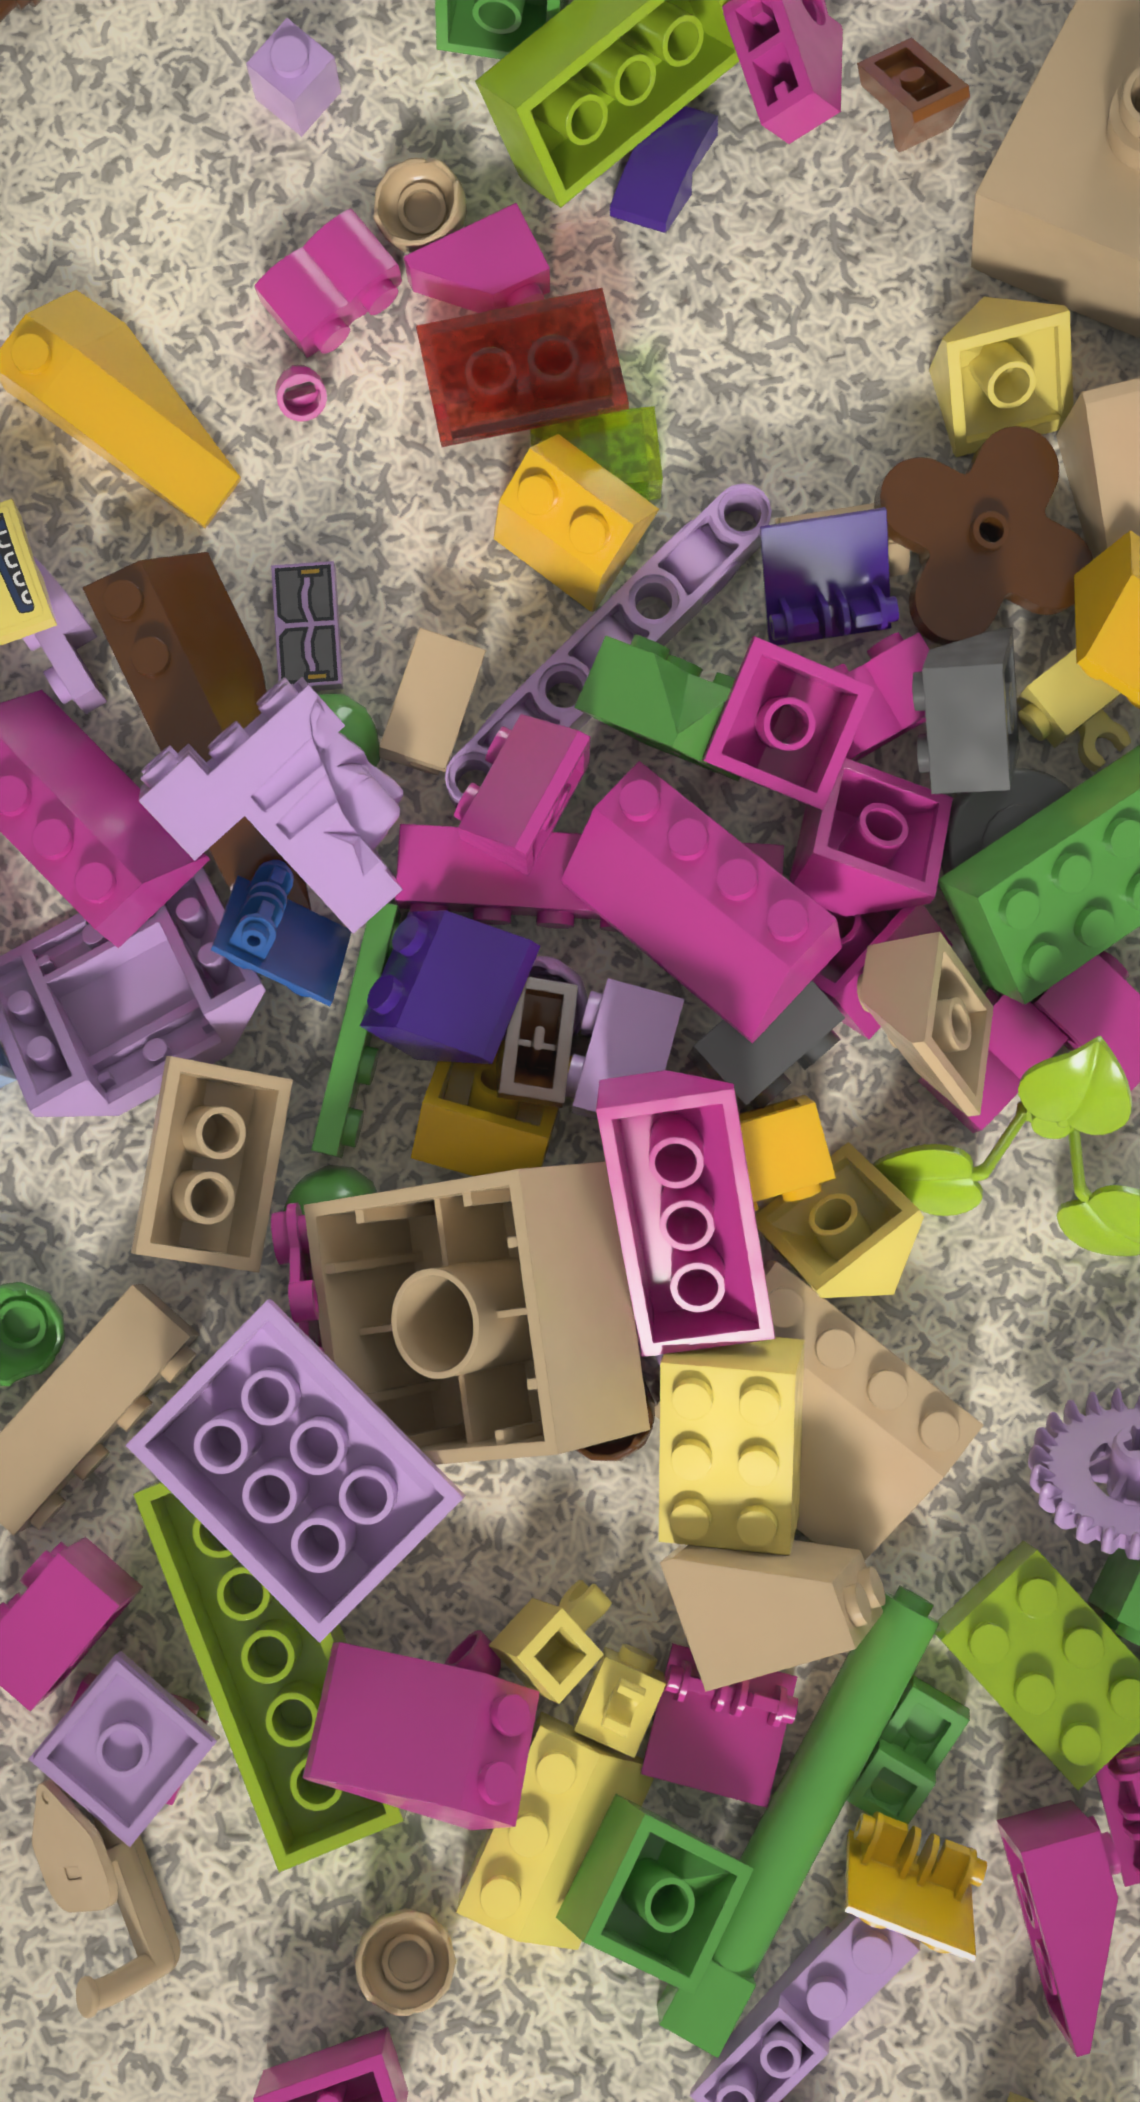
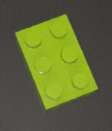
(1047, 1662)

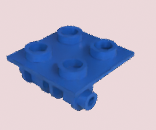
(281, 937)

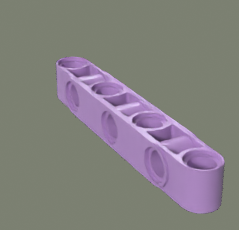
(682, 573)

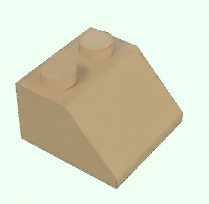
(931, 1013)

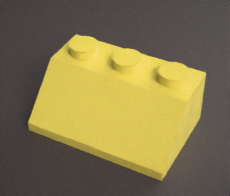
(529, 1868)

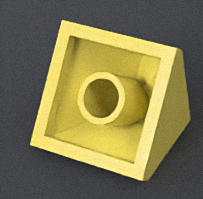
(1004, 370)
(848, 1235)

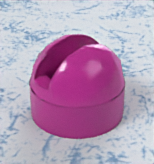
(303, 402)
(475, 1655)

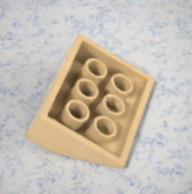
(870, 1423)

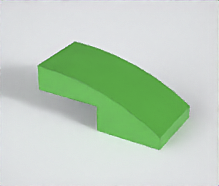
(909, 1752)

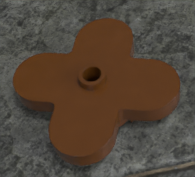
(961, 573)

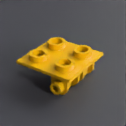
(912, 1893)

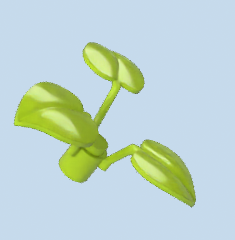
(1059, 1099)

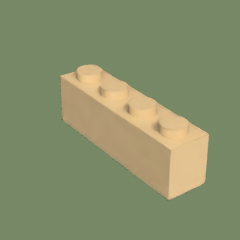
(85, 1402)

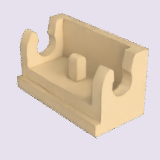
(431, 702)

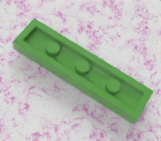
(354, 1058)

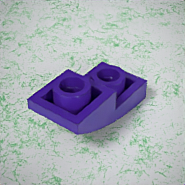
(661, 170)

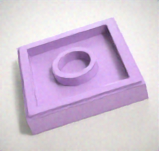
(124, 1748)

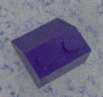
(448, 987)

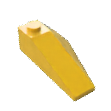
(109, 394)

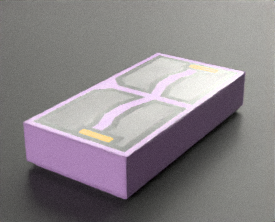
(307, 624)

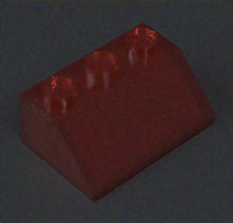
(522, 367)

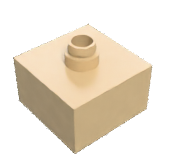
(1066, 180)
(484, 1311)

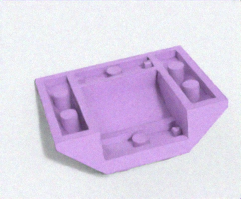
(97, 1020)

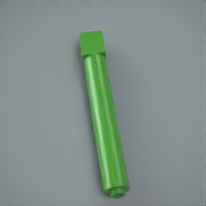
(803, 1816)

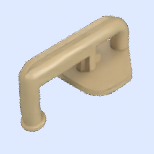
(92, 1870)

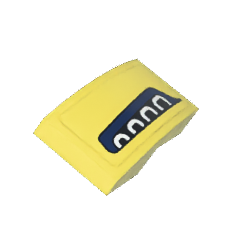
(23, 593)

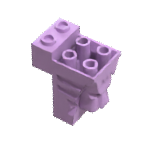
(297, 787)

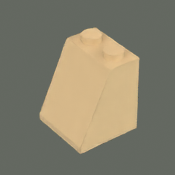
(1103, 461)
(770, 1610)

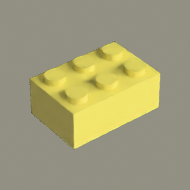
(732, 1445)

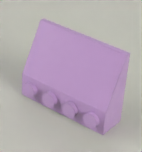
(295, 1470)

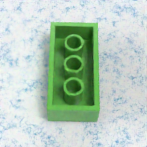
(1054, 885)

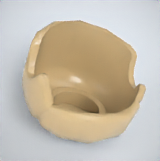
(419, 203)
(405, 1962)

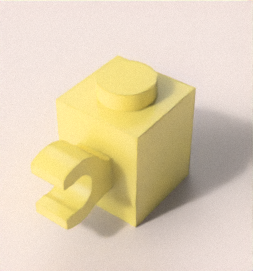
(1070, 701)
(549, 1643)
(620, 1699)

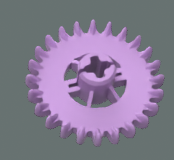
(1086, 1451)

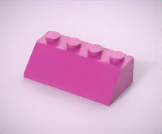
(84, 820)
(699, 902)
(684, 1211)

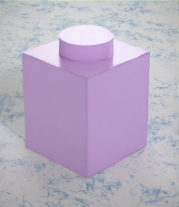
(294, 77)

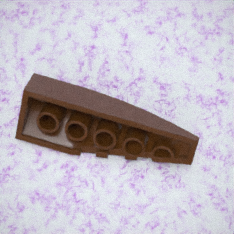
(189, 673)

